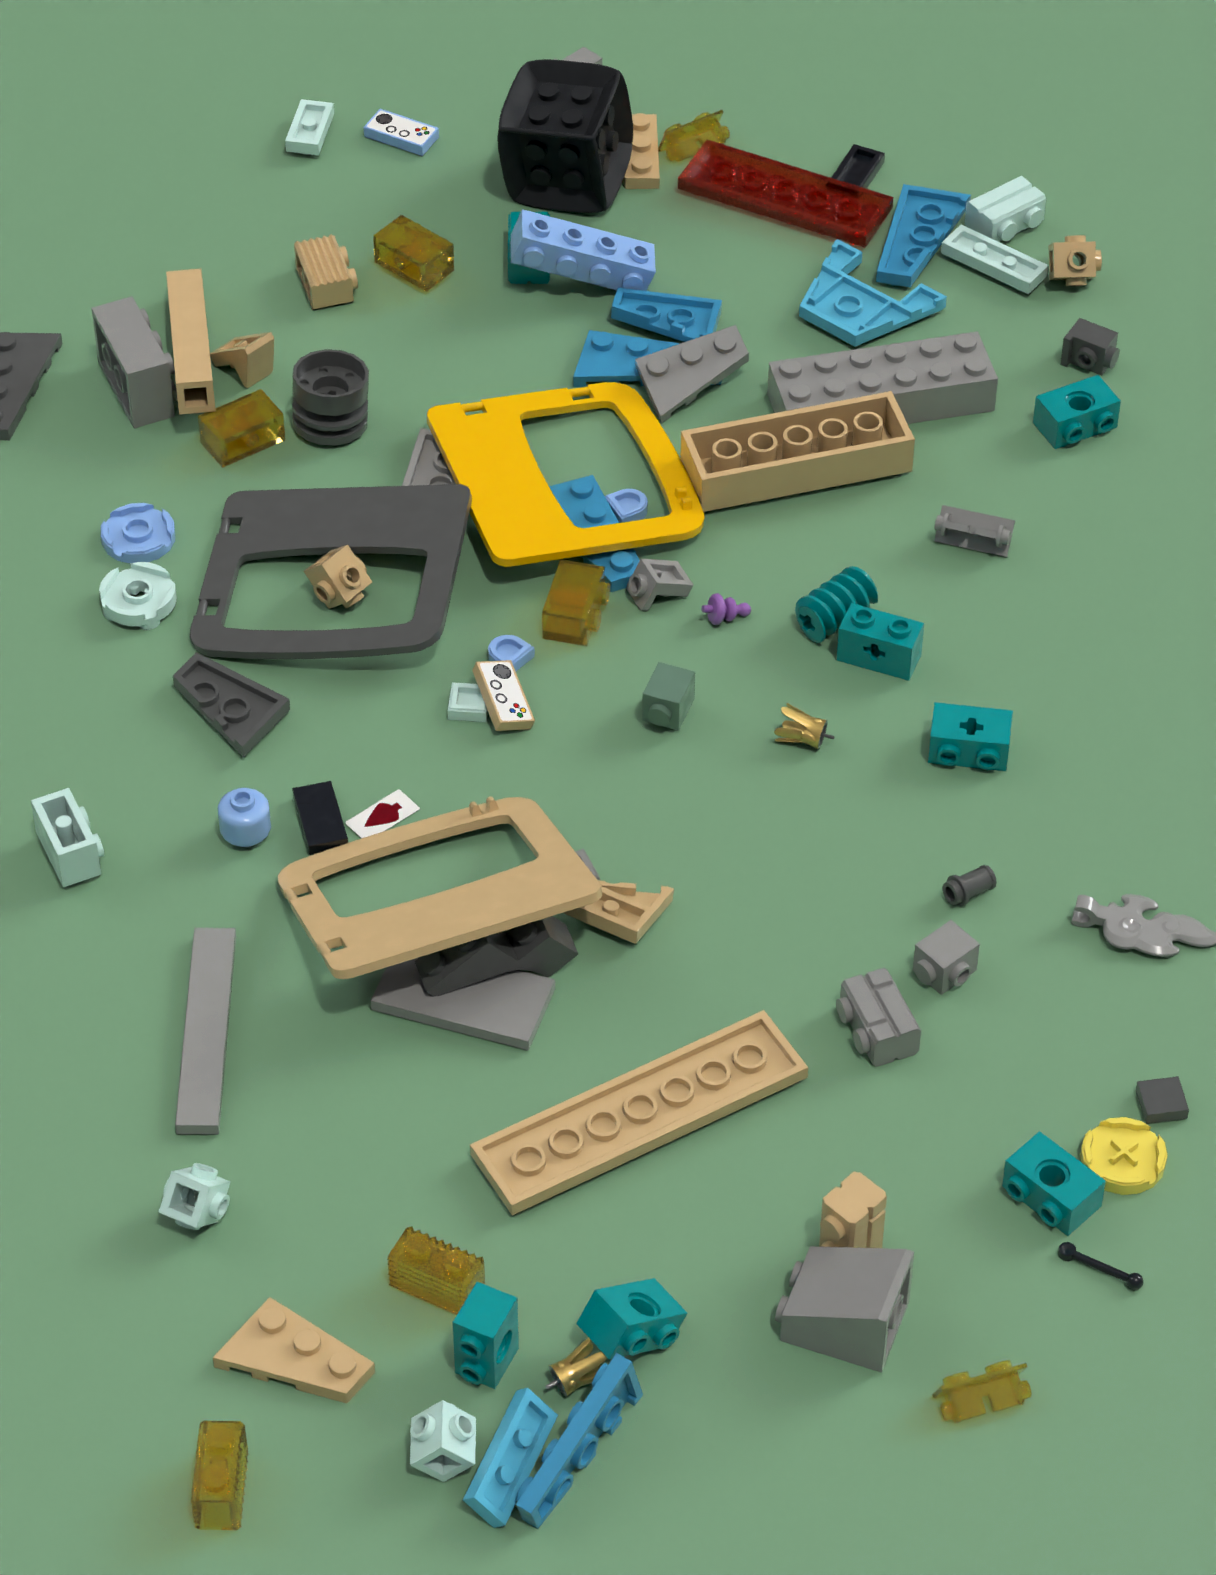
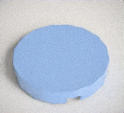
(138, 533)

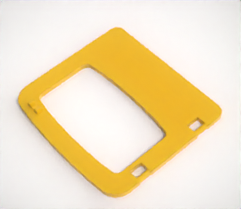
(511, 497)

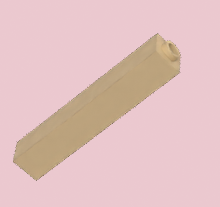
(190, 342)

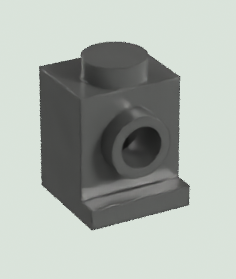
(1090, 347)

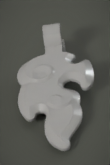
(1128, 929)

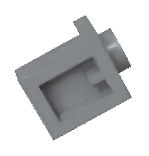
(657, 578)

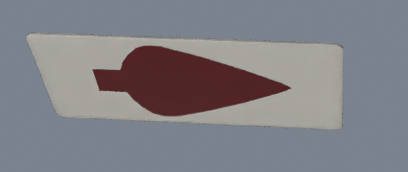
(382, 814)

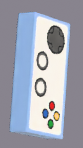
(401, 132)

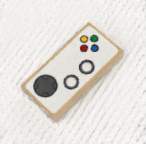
(503, 695)

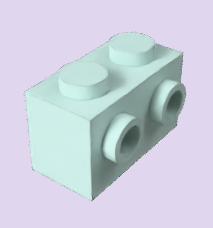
(67, 837)

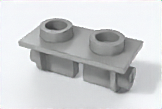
(974, 530)

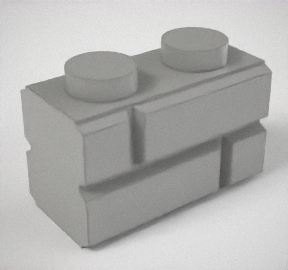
(878, 1017)

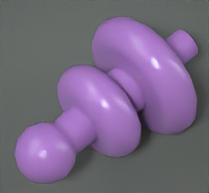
(720, 609)

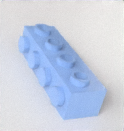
(581, 252)

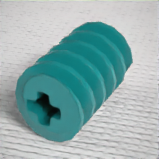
(826, 606)

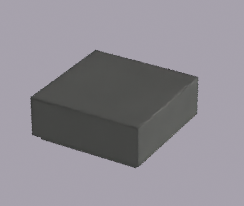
(1162, 1100)

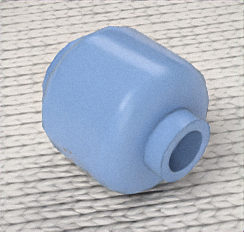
(244, 817)

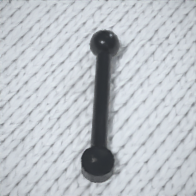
(1068, 1252)

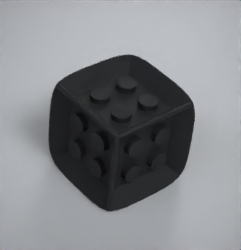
(565, 135)

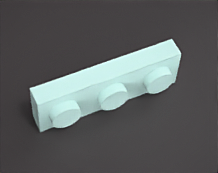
(994, 259)

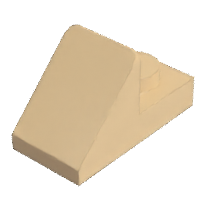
(249, 355)

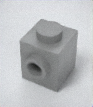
(946, 957)

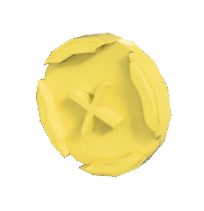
(1125, 1155)

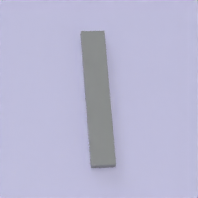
(206, 1031)

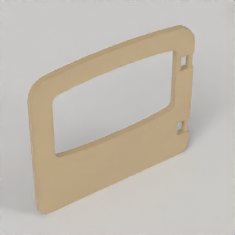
(409, 930)

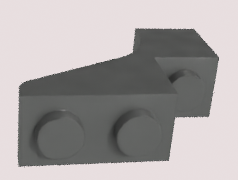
(535, 947)

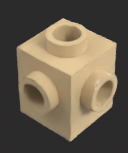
(1061, 263)
(338, 578)

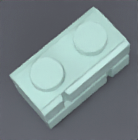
(1006, 210)

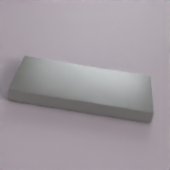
(495, 1009)

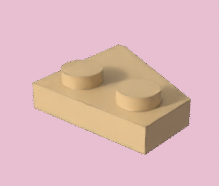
(624, 910)

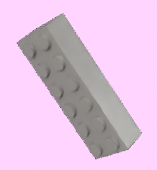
(926, 377)

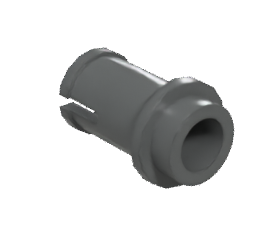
(961, 888)

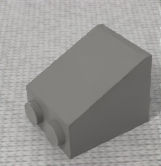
(847, 1303)

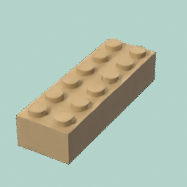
(797, 451)

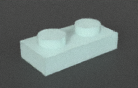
(309, 127)

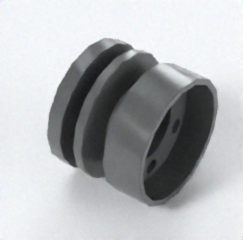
(330, 397)

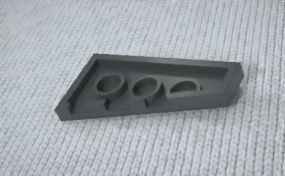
(22, 363)

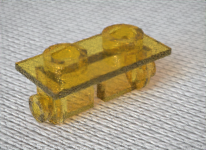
(681, 139)
(965, 1394)

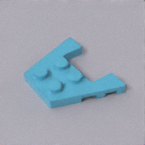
(854, 308)

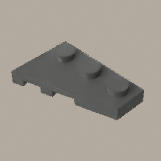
(230, 702)

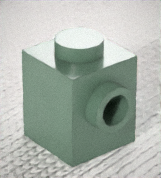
(668, 696)

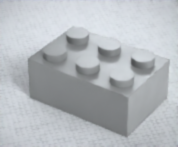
(134, 361)

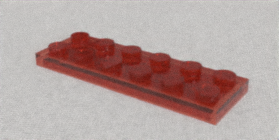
(785, 193)

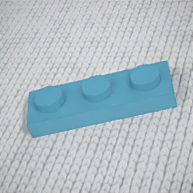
(510, 1457)

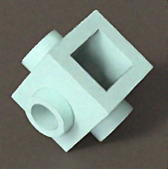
(195, 1196)
(443, 1441)

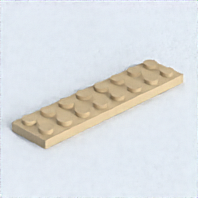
(638, 1112)

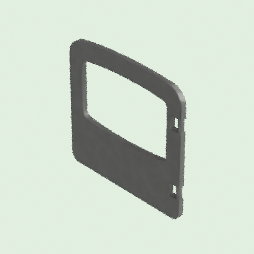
(315, 521)

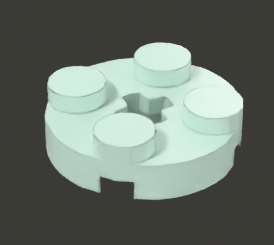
(143, 610)

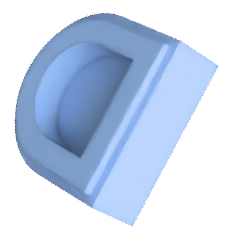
(628, 504)
(511, 648)

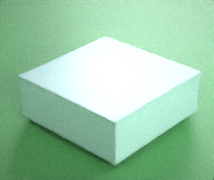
(466, 703)

